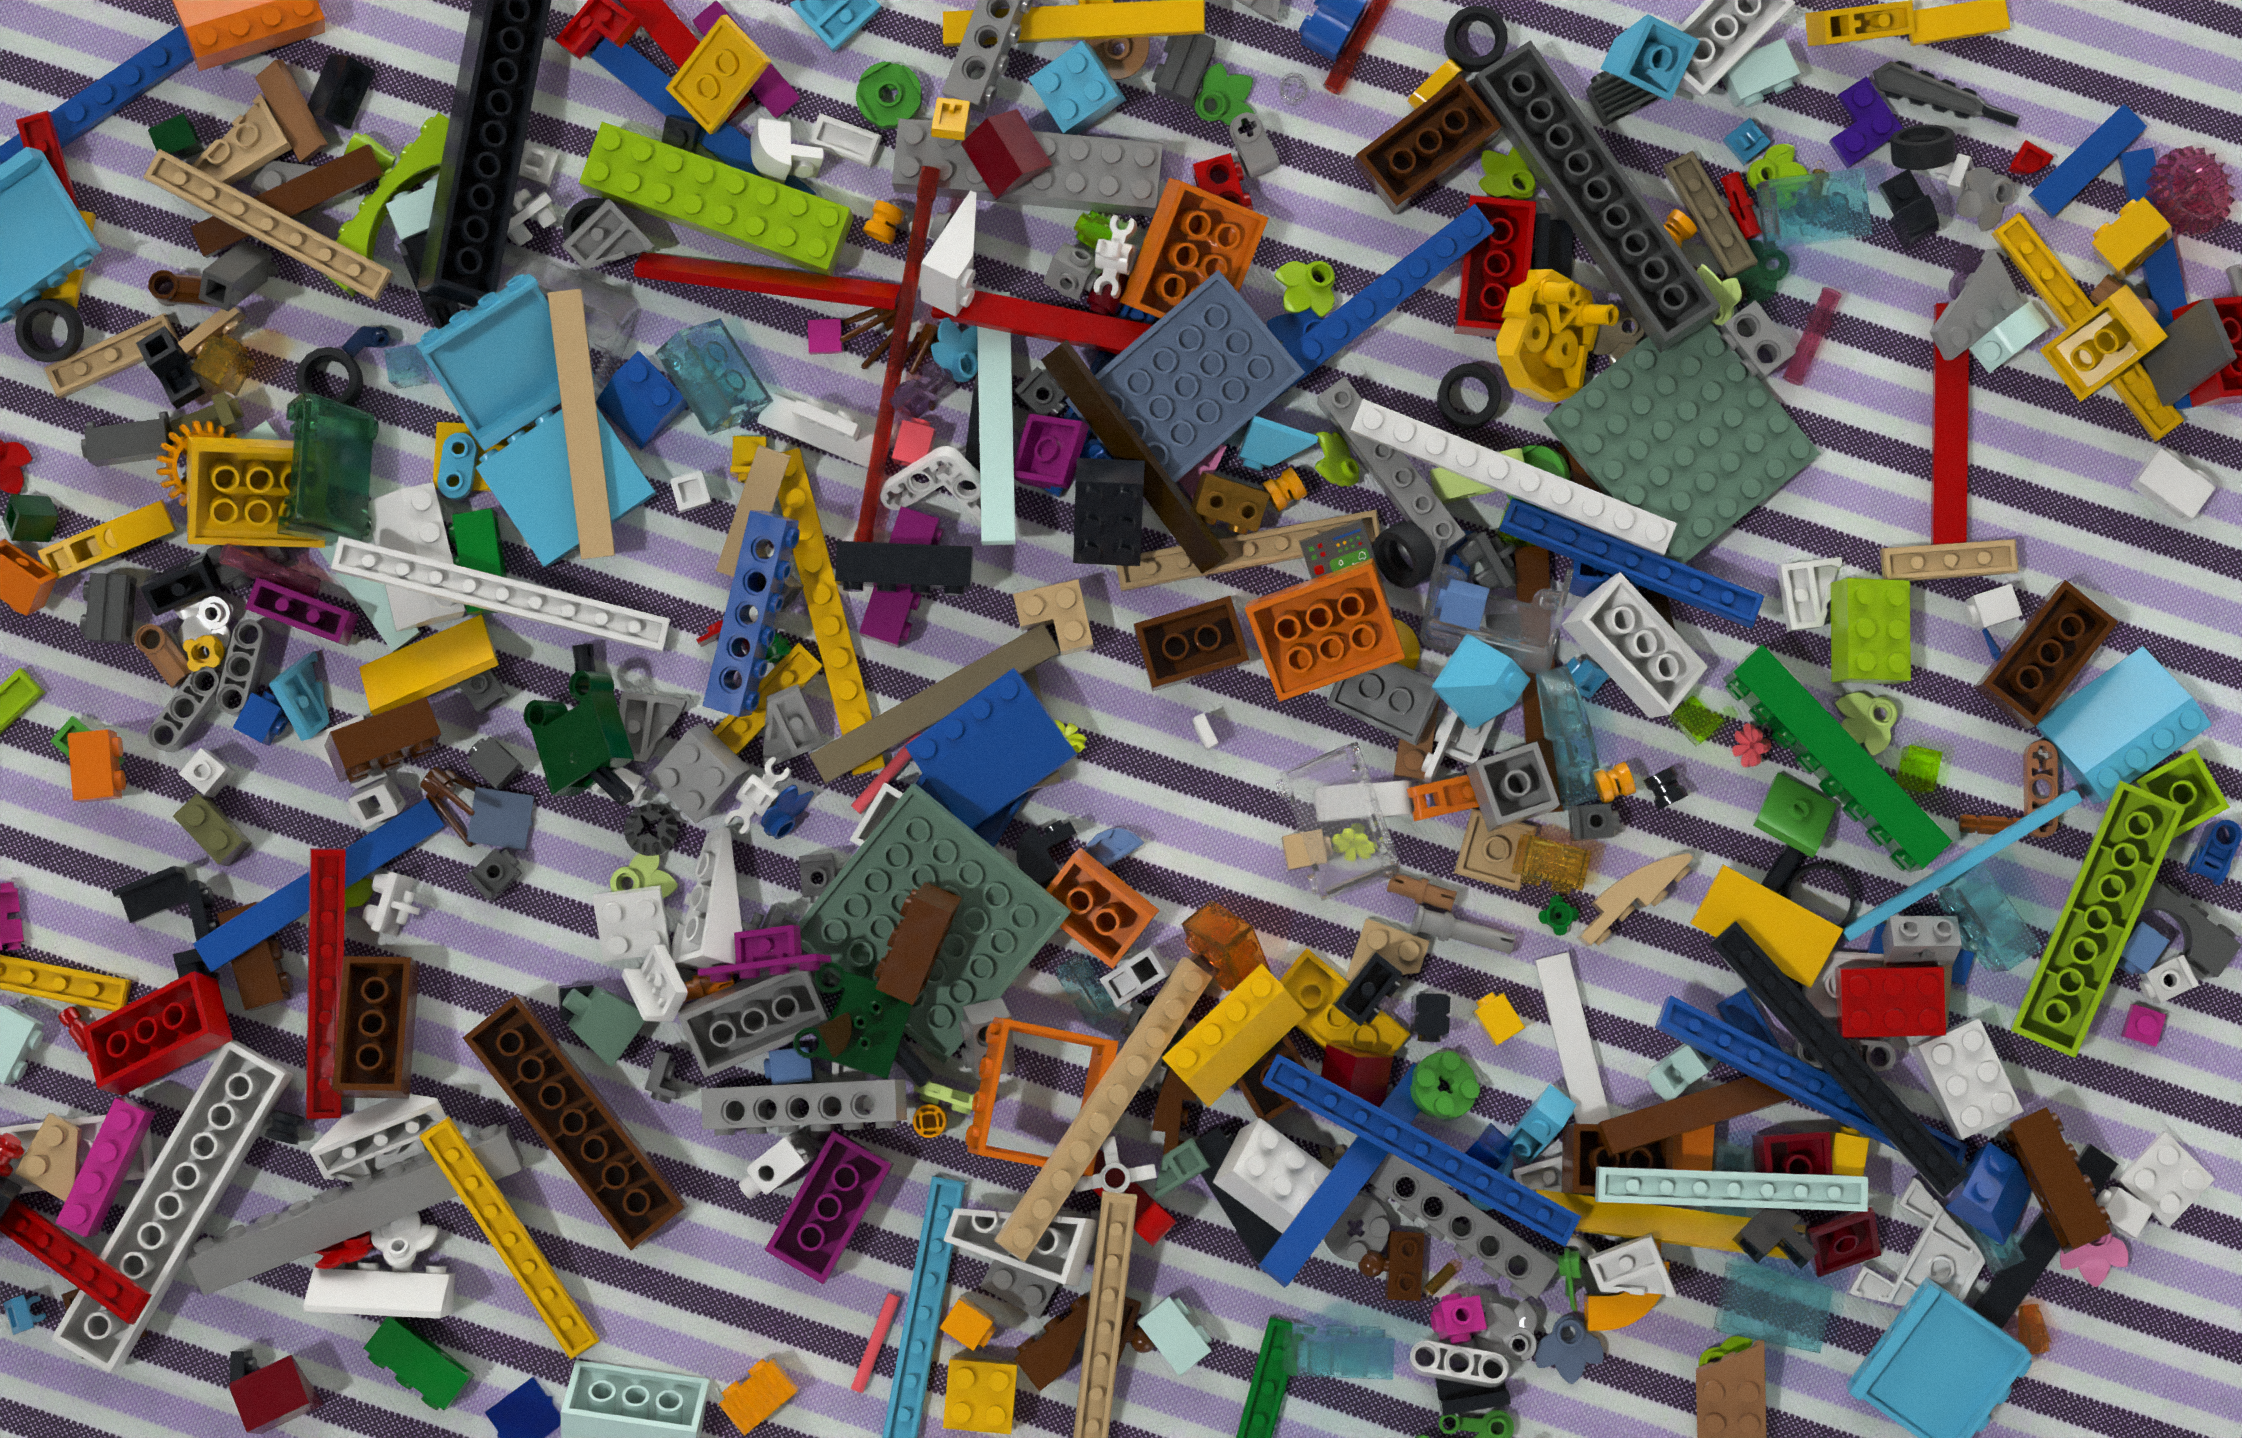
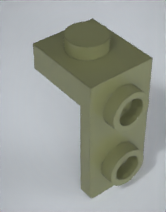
(223, 412)

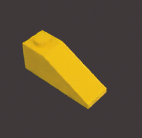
(1859, 23)

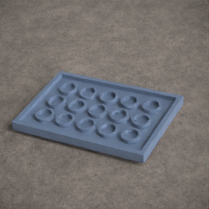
(1197, 375)

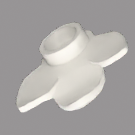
(200, 622)
(403, 1234)

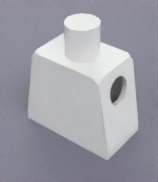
(785, 1159)

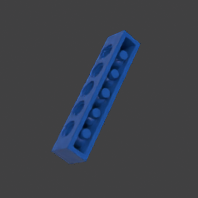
(737, 625)

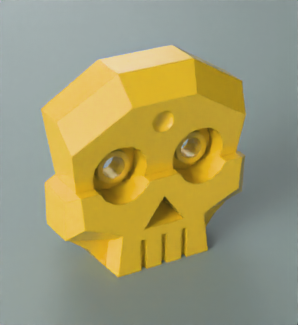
(1549, 335)

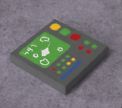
(1337, 549)

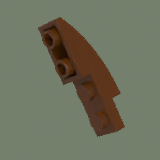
(1169, 1110)

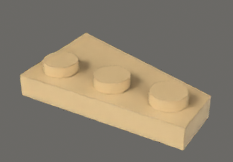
(246, 147)

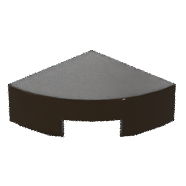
(837, 1033)

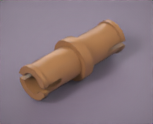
(1422, 891)

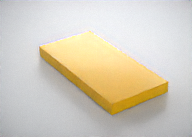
(428, 665)
(1783, 929)
(1315, 989)

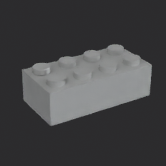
(751, 1018)

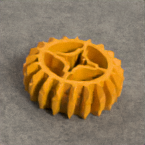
(180, 445)

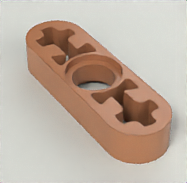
(2050, 764)

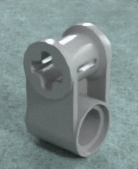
(1256, 151)

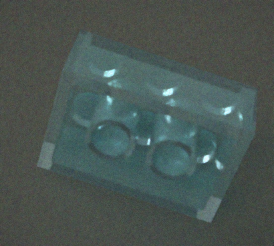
(1814, 208)
(714, 376)
(1988, 919)
(1773, 1307)
(1338, 1352)

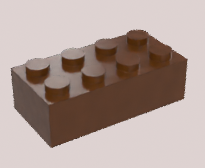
(1427, 145)
(2045, 654)
(376, 1027)
(2056, 1180)

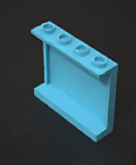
(39, 232)
(497, 361)
(536, 487)
(1940, 1367)

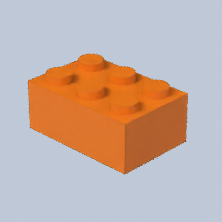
(1104, 909)

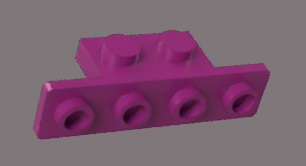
(770, 87)
(766, 950)

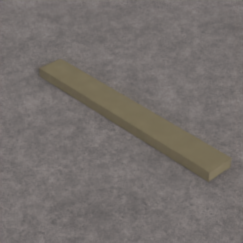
(931, 704)

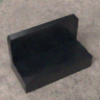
(340, 90)
(1552, 245)
(154, 893)
(1463, 1397)

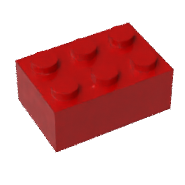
(2225, 385)
(1890, 1001)

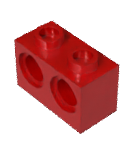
(1228, 190)

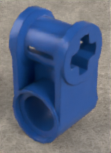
(2214, 853)

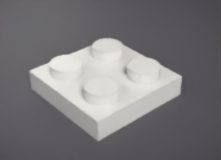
(631, 922)
(2165, 1179)

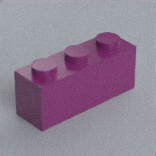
(302, 612)

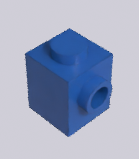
(261, 718)

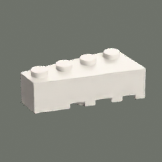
(1057, 1255)

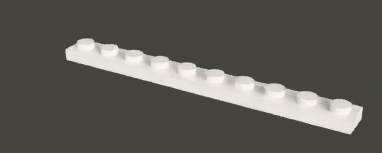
(1513, 477)
(499, 594)

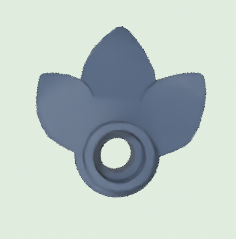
(1568, 1354)

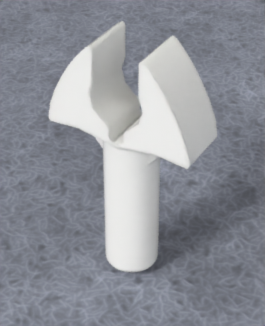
(1582, 1245)

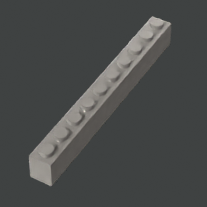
(341, 1213)

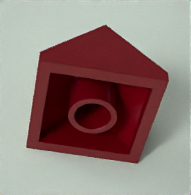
(1005, 152)
(1358, 1071)
(1843, 1240)
(273, 1396)

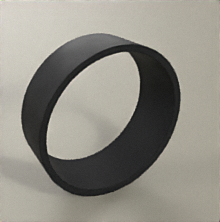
(1787, 889)

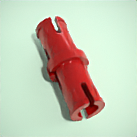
(1741, 205)

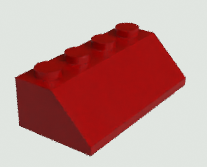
(1494, 265)

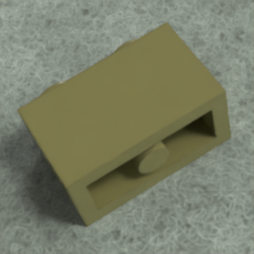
(212, 829)

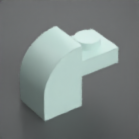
(2009, 337)
(1679, 1070)

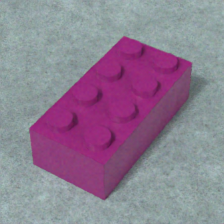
(829, 1207)

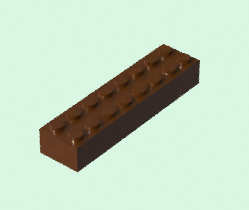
(575, 1122)

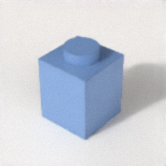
(1462, 604)
(2141, 949)
(788, 1067)

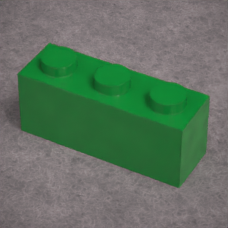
(478, 546)
(418, 1362)

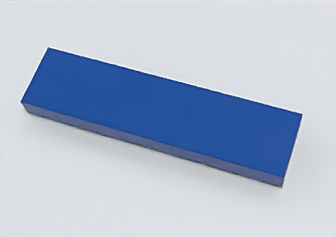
(2087, 160)

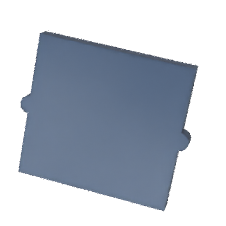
(500, 818)

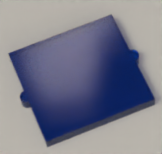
(525, 1413)

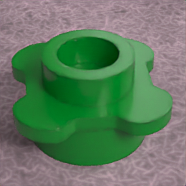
(778, 649)
(1548, 916)

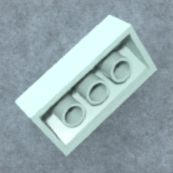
(632, 1403)

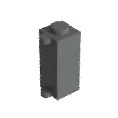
(236, 275)
(126, 441)

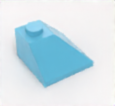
(1651, 56)
(1271, 443)
(1479, 682)

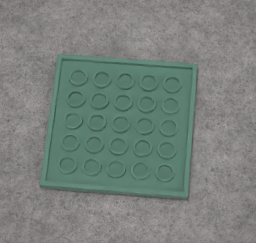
(1683, 436)
(991, 938)

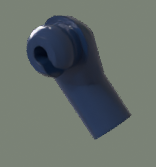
(366, 337)

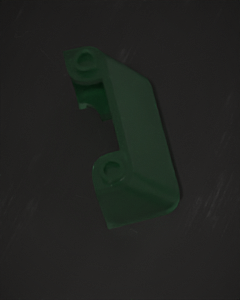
(328, 470)

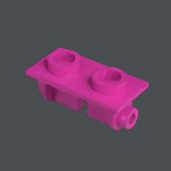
(10, 930)

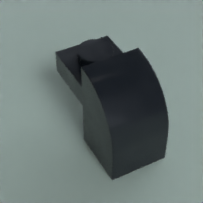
(1912, 210)
(171, 367)
(1033, 850)
(1775, 1228)

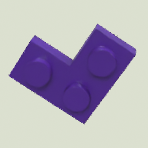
(1872, 123)

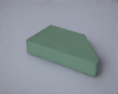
(1179, 1166)

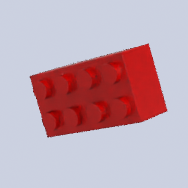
(157, 1033)

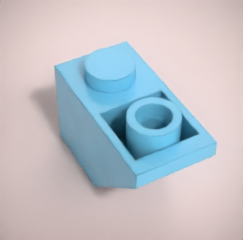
(1540, 1123)

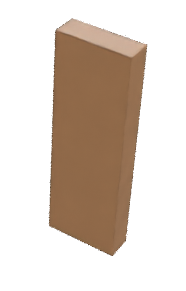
(291, 110)

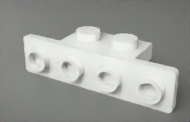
(819, 428)
(1457, 743)

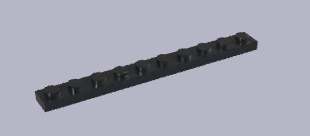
(1838, 1059)

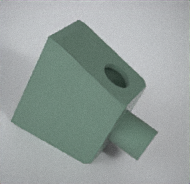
(604, 1021)

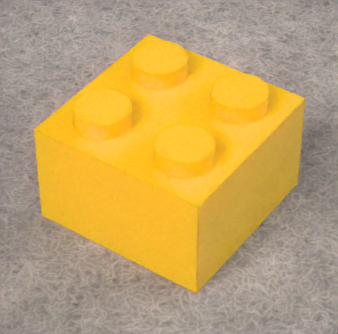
(2131, 237)
(980, 1395)

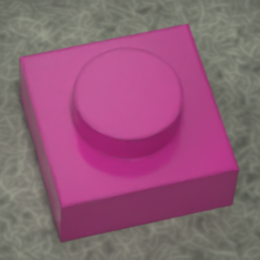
(2143, 1025)

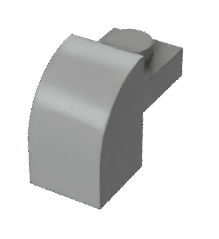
(1135, 976)

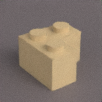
(1057, 605)

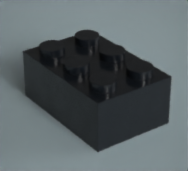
(1108, 511)

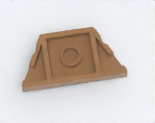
(1732, 1395)

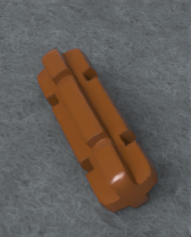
(1984, 824)

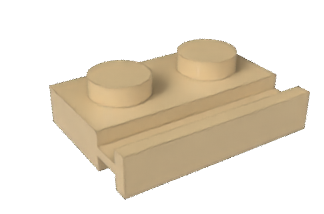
(218, 324)

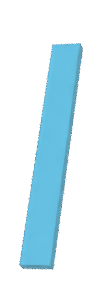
(1961, 864)
(923, 1311)

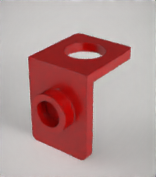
(714, 633)

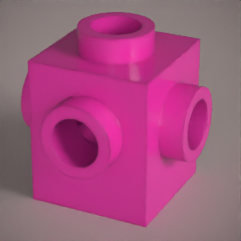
(1458, 1318)

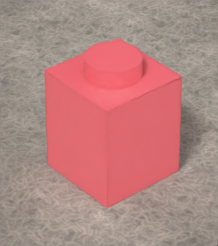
(913, 441)

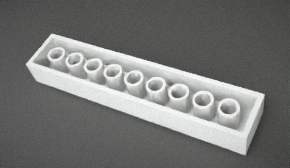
(178, 1197)

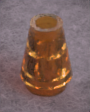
(2032, 1329)

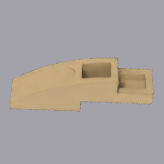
(1642, 885)

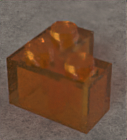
(1226, 943)

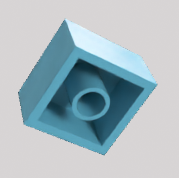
(1077, 89)

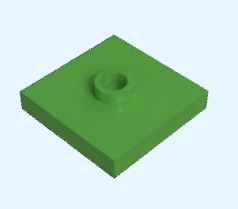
(1795, 815)

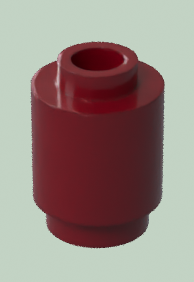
(1105, 303)

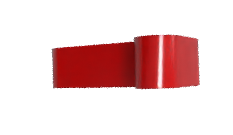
(1151, 1219)

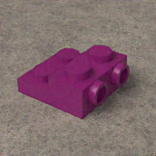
(1049, 451)

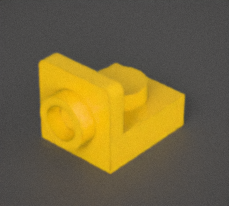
(950, 118)
(743, 454)

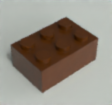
(1191, 643)
(383, 741)
(916, 942)
(1263, 1100)
(1585, 1151)

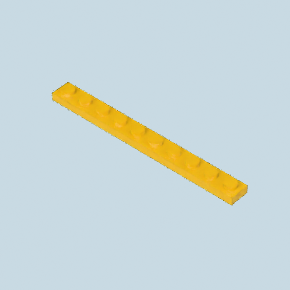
(825, 605)

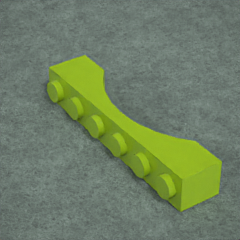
(417, 163)

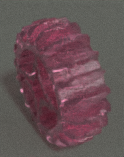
(2207, 200)

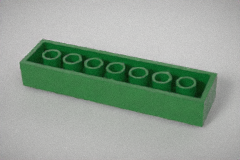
(1836, 760)

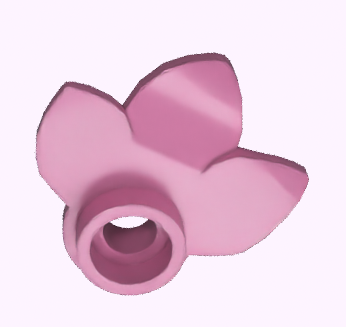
(2096, 1258)

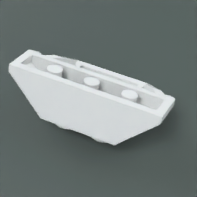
(376, 1137)

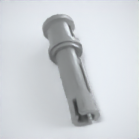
(1446, 927)

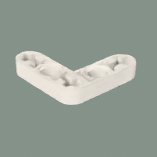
(946, 475)

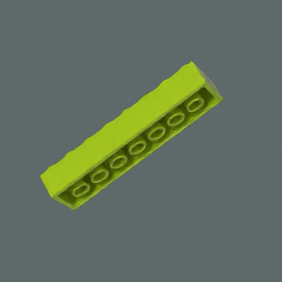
(716, 199)
(2097, 918)

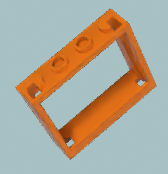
(983, 1102)

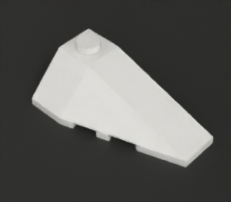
(713, 909)

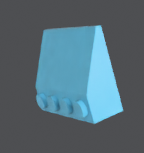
(2122, 724)

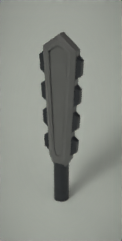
(1922, 88)

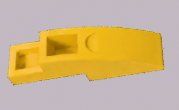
(108, 539)

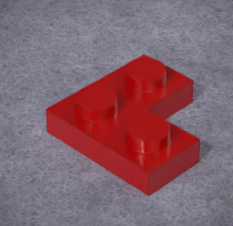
(596, 20)

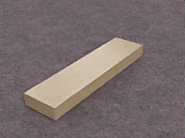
(103, 358)
(758, 494)
(1949, 560)

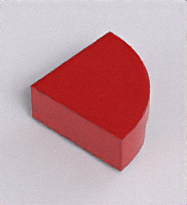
(2029, 159)

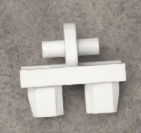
(539, 207)
(393, 905)

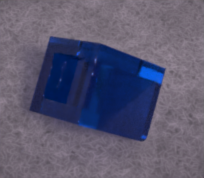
(1490, 1147)

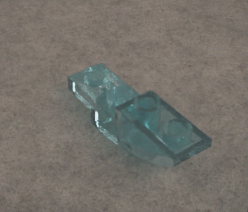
(1571, 733)

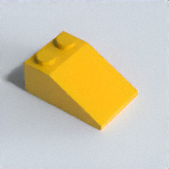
(2103, 343)

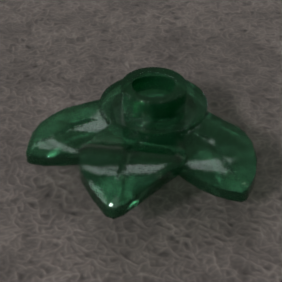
(1759, 280)

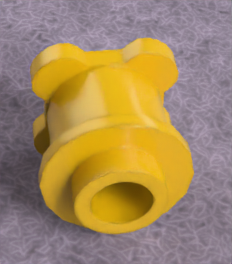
(196, 654)

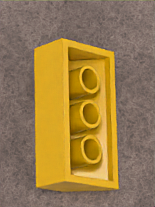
(1234, 1035)

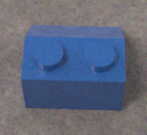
(641, 400)
(1991, 1193)

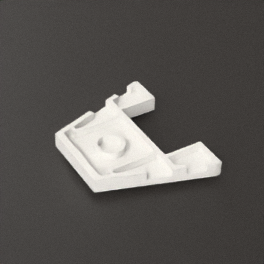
(1940, 1253)

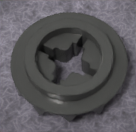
(648, 844)

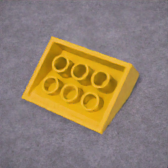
(239, 492)

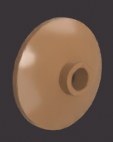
(1124, 64)

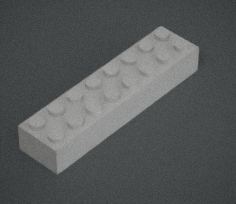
(1084, 171)

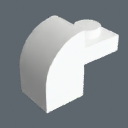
(777, 157)

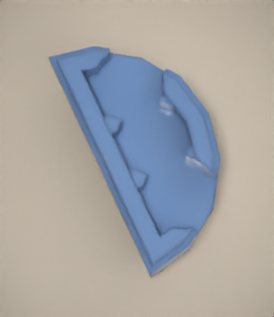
(1112, 845)

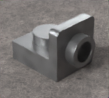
(661, 1071)

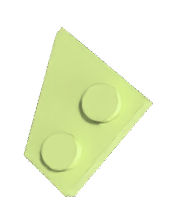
(933, 1092)

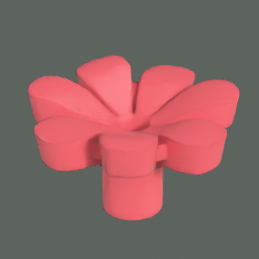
(1751, 745)

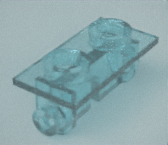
(1079, 975)

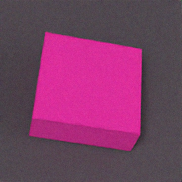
(825, 336)

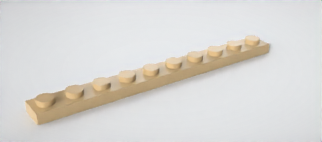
(1103, 1109)

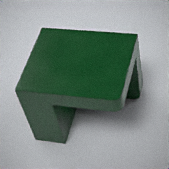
(176, 137)
(30, 518)

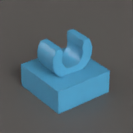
(1746, 141)
(1587, 676)
(19, 1313)

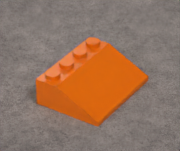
(240, 28)
(1187, 244)
(1325, 629)

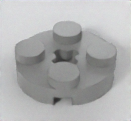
(1375, 1230)

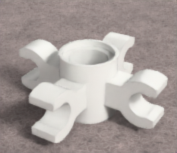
(1115, 256)
(757, 795)
(1112, 1161)

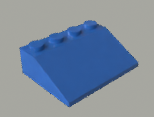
(991, 749)

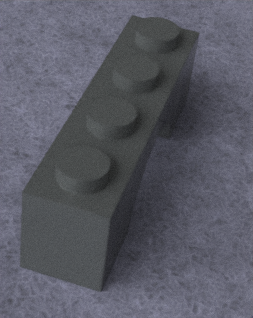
(2205, 944)

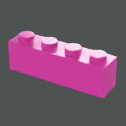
(105, 1167)

